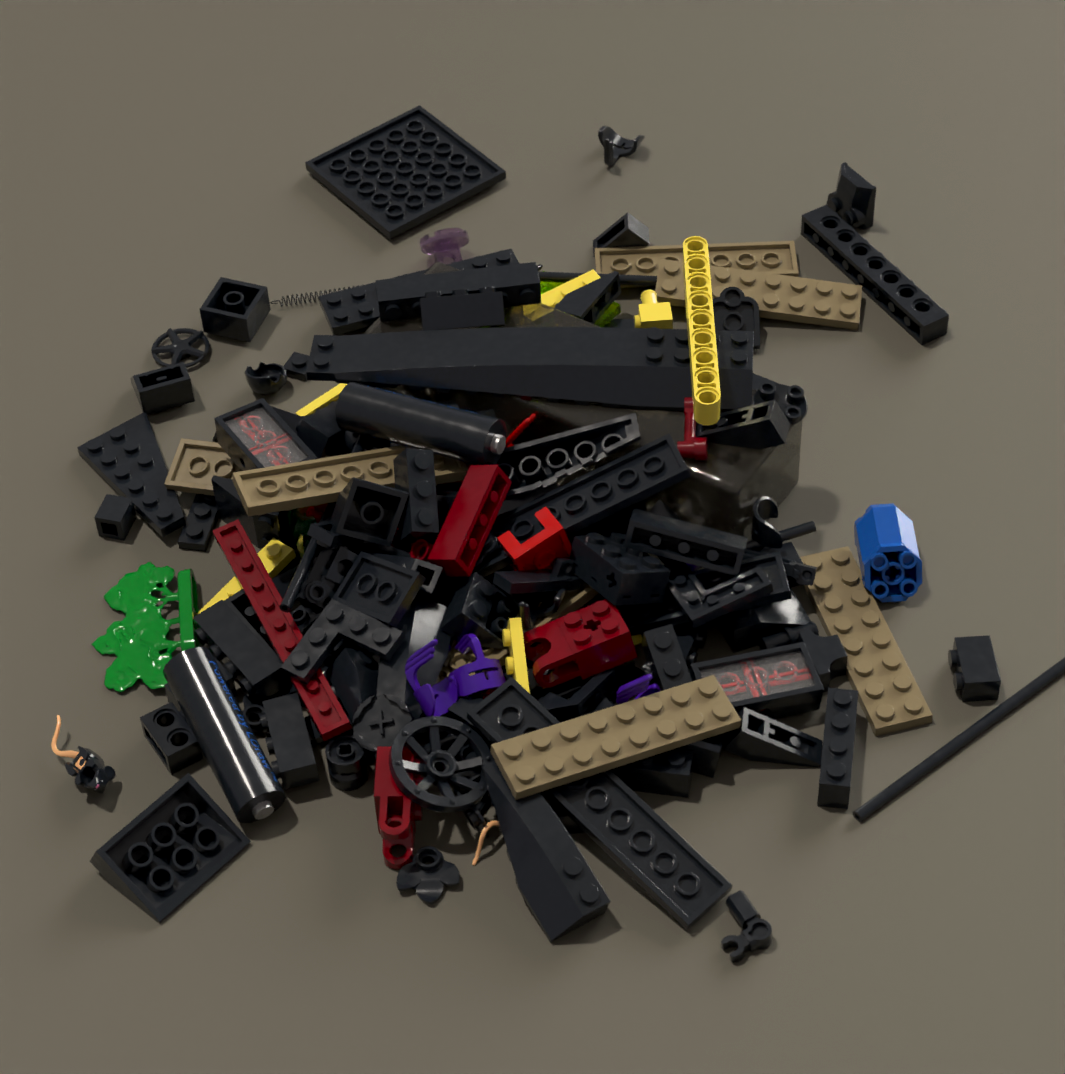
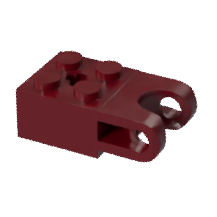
(579, 644)
(394, 810)

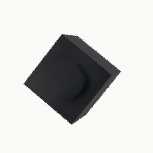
(115, 517)

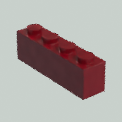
(470, 520)

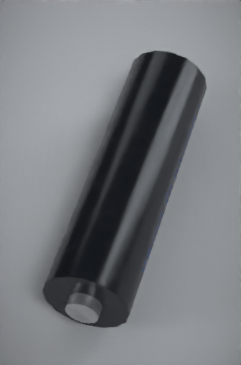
(421, 424)
(224, 735)

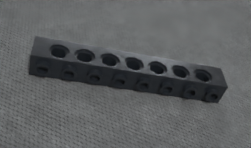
(875, 274)

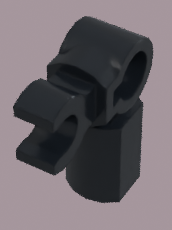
(755, 933)

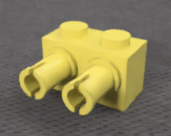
(653, 313)

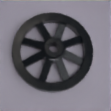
(439, 766)

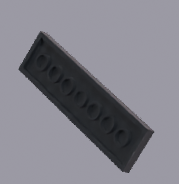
(359, 308)

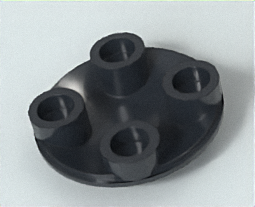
(789, 398)

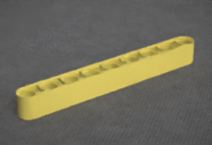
(701, 331)

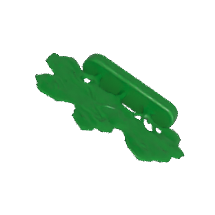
(143, 630)

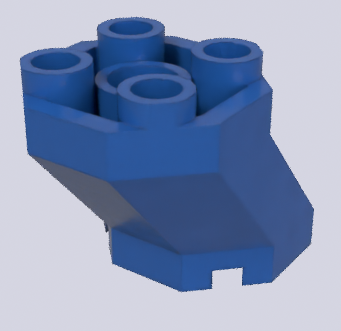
(888, 553)

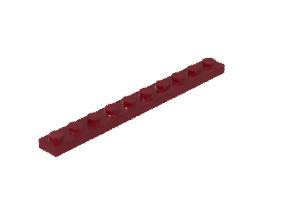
(279, 626)

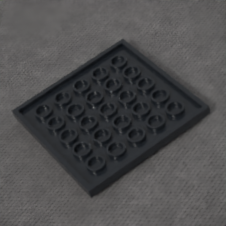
(405, 171)

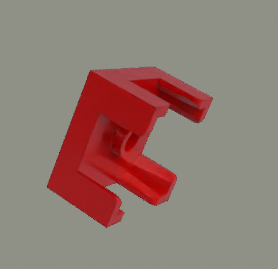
(541, 548)

